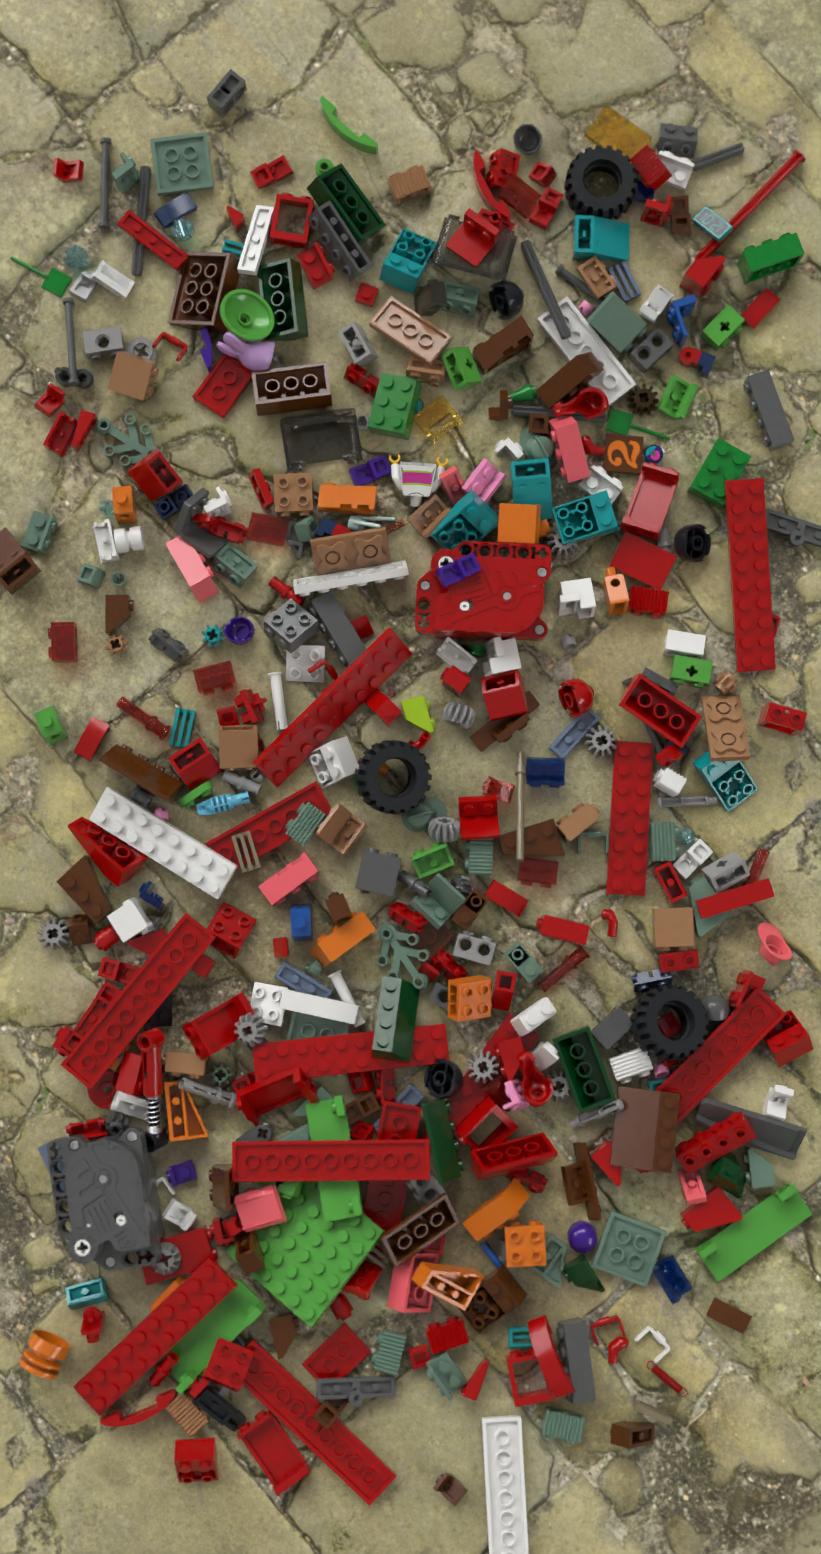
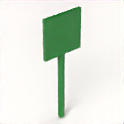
(55, 281)
(620, 422)

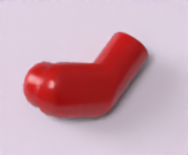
(590, 448)
(422, 741)
(612, 922)
(614, 1347)

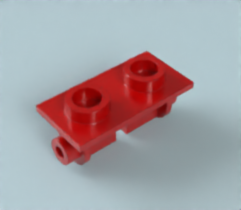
(356, 375)
(236, 531)
(400, 912)
(678, 960)
(445, 961)
(385, 1091)
(92, 1129)
(533, 1182)

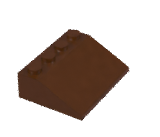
(201, 288)
(142, 772)
(645, 1129)

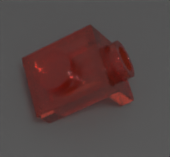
(500, 788)

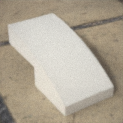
(692, 859)

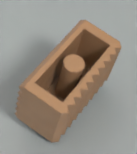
(409, 184)
(187, 1413)

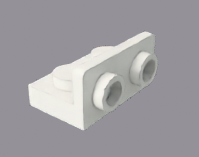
(679, 168)
(599, 482)
(219, 506)

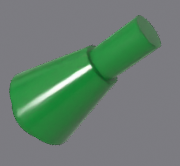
(525, 393)

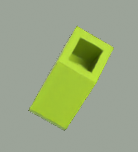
(417, 713)

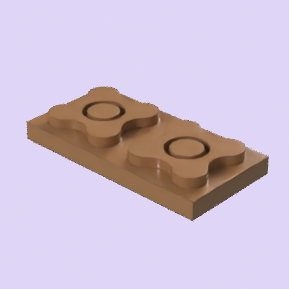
(410, 331)
(350, 551)
(725, 728)

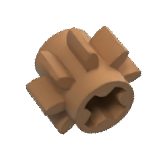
(114, 639)
(726, 683)

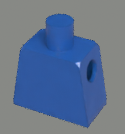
(301, 922)

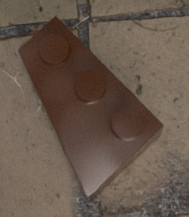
(503, 345)
(570, 379)
(539, 840)
(85, 889)

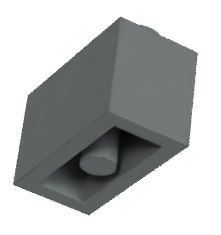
(612, 1028)

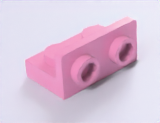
(484, 480)
(514, 1092)

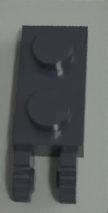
(219, 1408)

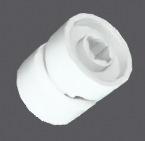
(129, 539)

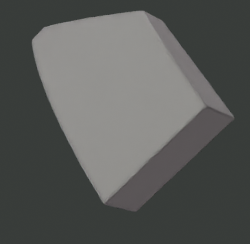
(83, 287)

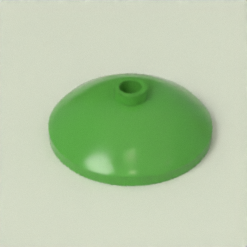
(247, 315)

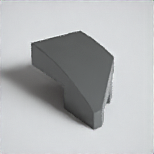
(292, 539)

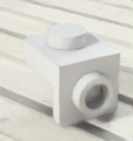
(512, 449)
(179, 1214)

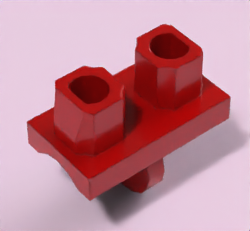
(253, 704)
(92, 1324)

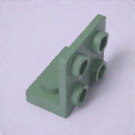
(441, 904)

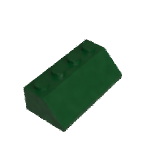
(349, 201)
(283, 290)
(395, 1020)
(584, 1069)
(441, 1139)

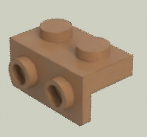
(429, 516)

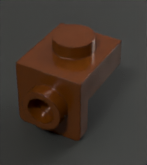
(501, 413)
(79, 929)
(450, 1488)

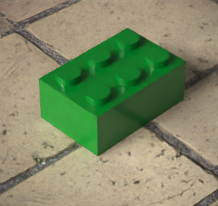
(770, 257)
(395, 406)
(720, 465)

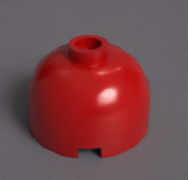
(576, 697)

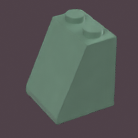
(617, 323)

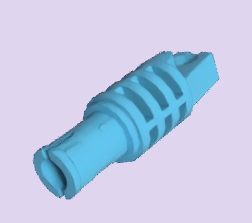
(221, 803)

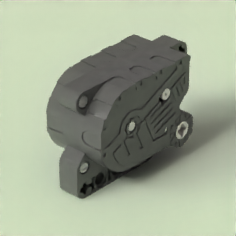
(108, 1199)

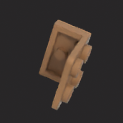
(432, 374)
(341, 829)

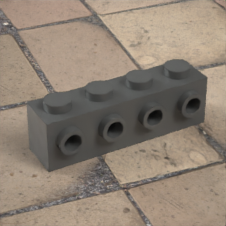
(339, 241)
(769, 410)
(337, 628)
(576, 1359)

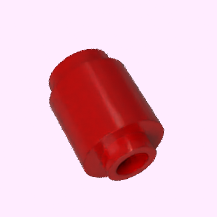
(106, 938)
(341, 1307)

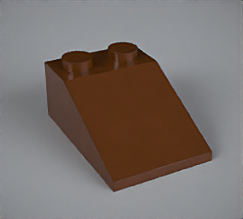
(223, 1188)

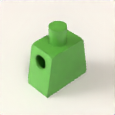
(51, 725)

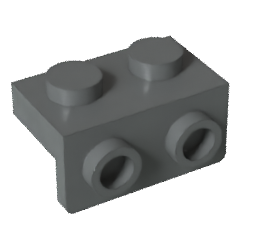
(678, 139)

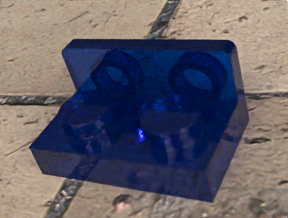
(545, 771)
(151, 898)
(672, 1278)

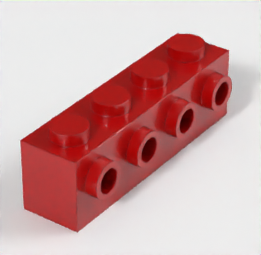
(715, 1142)

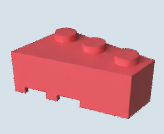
(569, 448)
(193, 568)
(289, 880)

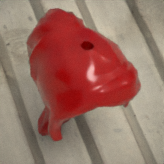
(589, 402)
(534, 1082)

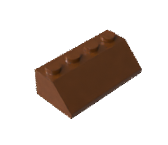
(291, 388)
(418, 1230)

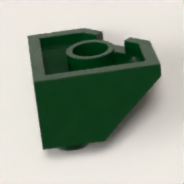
(727, 1175)
(582, 1274)

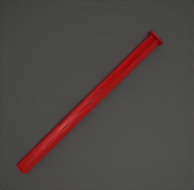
(755, 201)

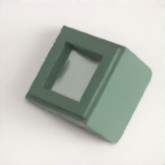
(306, 529)
(91, 575)

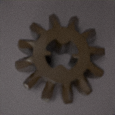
(647, 405)

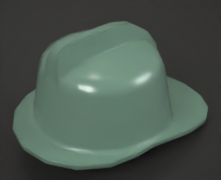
(537, 446)
(419, 818)

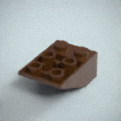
(15, 564)
(494, 1299)

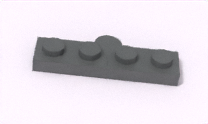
(795, 528)
(355, 1388)

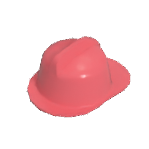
(773, 944)

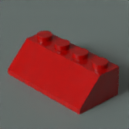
(659, 710)
(512, 1156)

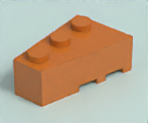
(347, 499)
(342, 938)
(181, 1114)
(496, 1211)
(449, 1282)

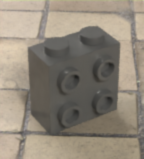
(290, 626)
(378, 872)

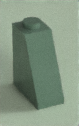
(697, 890)

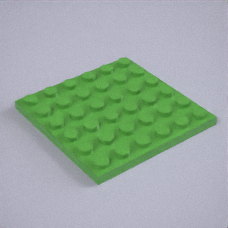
(311, 1258)

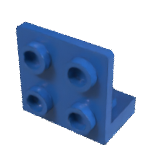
(678, 310)

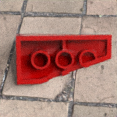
(111, 855)

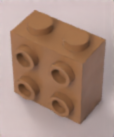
(133, 375)
(293, 494)
(238, 746)
(573, 825)
(673, 928)
(186, 1062)

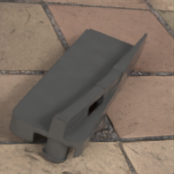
(771, 1134)

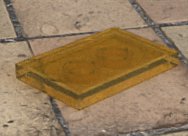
(617, 131)

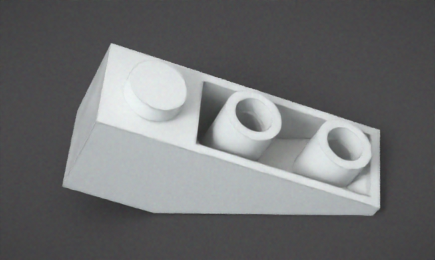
(545, 1055)

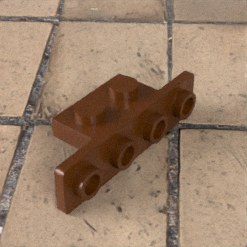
(502, 729)
(580, 1182)

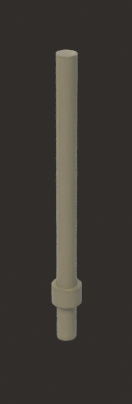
(520, 772)

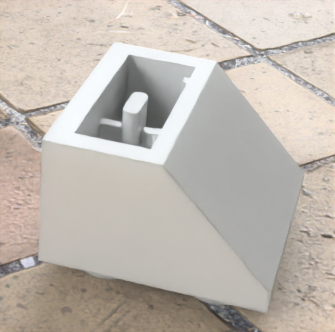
(334, 762)

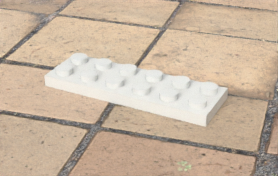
(614, 379)
(341, 580)

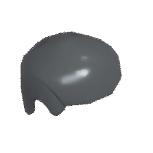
(527, 139)
(716, 1007)

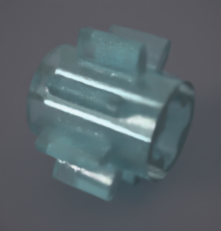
(182, 229)
(76, 257)

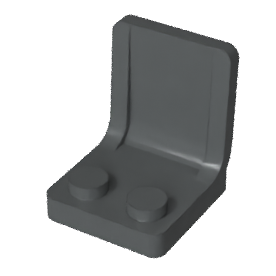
(190, 531)

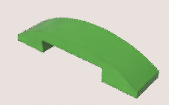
(361, 143)

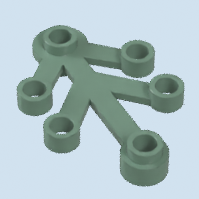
(131, 443)
(401, 954)

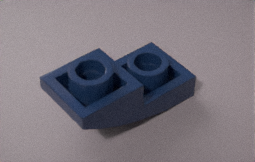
(175, 209)
(172, 503)

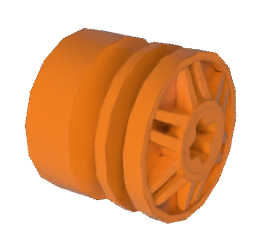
(45, 1353)

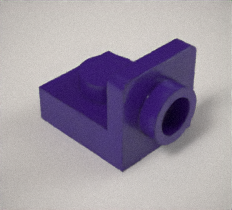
(181, 1173)

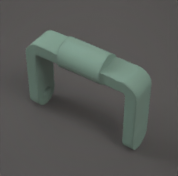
(593, 834)

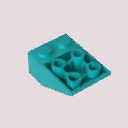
(600, 237)
(407, 260)
(532, 484)
(585, 518)
(467, 521)
(726, 780)

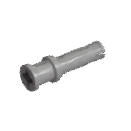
(214, 1094)

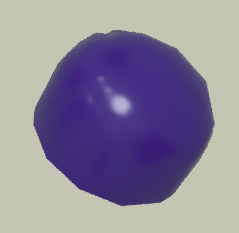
(239, 630)
(582, 1237)

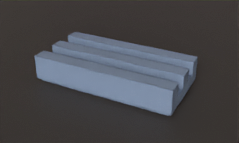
(617, 267)

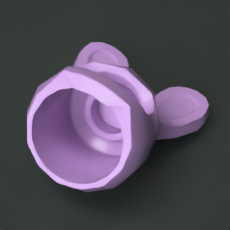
(253, 355)

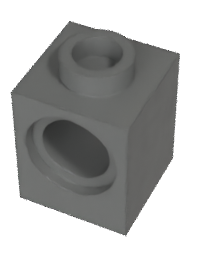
(434, 995)

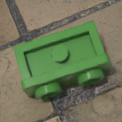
(677, 398)
(432, 860)

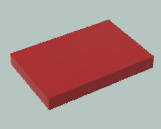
(223, 385)
(643, 561)
(337, 1354)

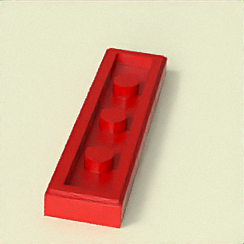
(152, 240)
(734, 898)

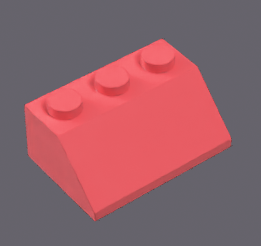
(405, 1293)

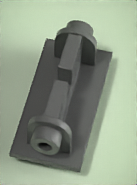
(162, 638)
(659, 680)

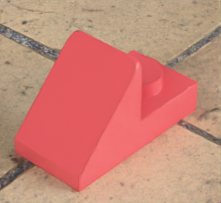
(451, 484)
(692, 1187)

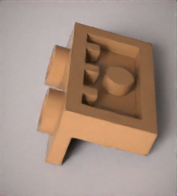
(596, 277)

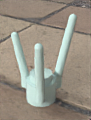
(358, 522)

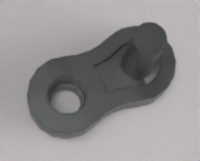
(62, 377)

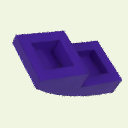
(207, 353)
(370, 471)
(458, 570)

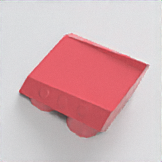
(259, 1208)

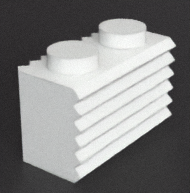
(669, 782)
(533, 1016)
(630, 1064)

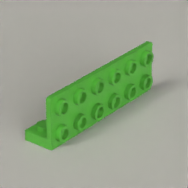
(329, 1122)
(754, 1232)
(223, 1322)

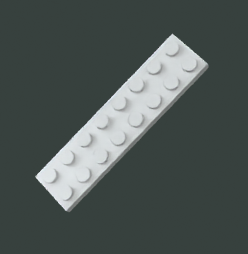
(163, 842)
(505, 1485)

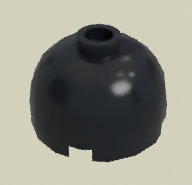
(506, 298)
(692, 543)
(443, 1079)

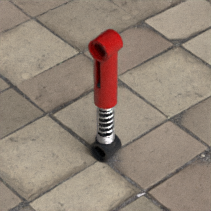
(150, 1046)

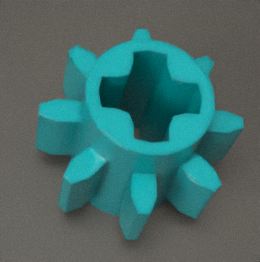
(215, 640)

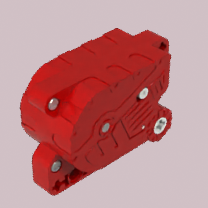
(493, 603)

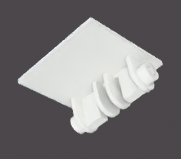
(302, 660)
(266, 1003)

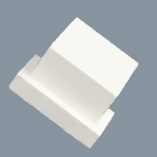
(576, 597)
(501, 656)
(130, 920)

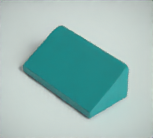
(86, 1294)

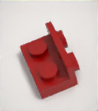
(501, 165)
(656, 212)
(316, 266)

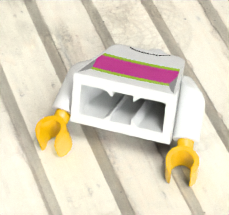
(416, 478)

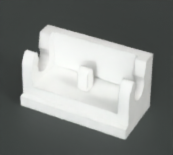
(112, 280)
(105, 541)
(684, 644)
(456, 656)
(130, 1104)

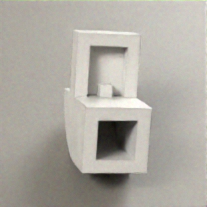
(656, 304)
(777, 1101)

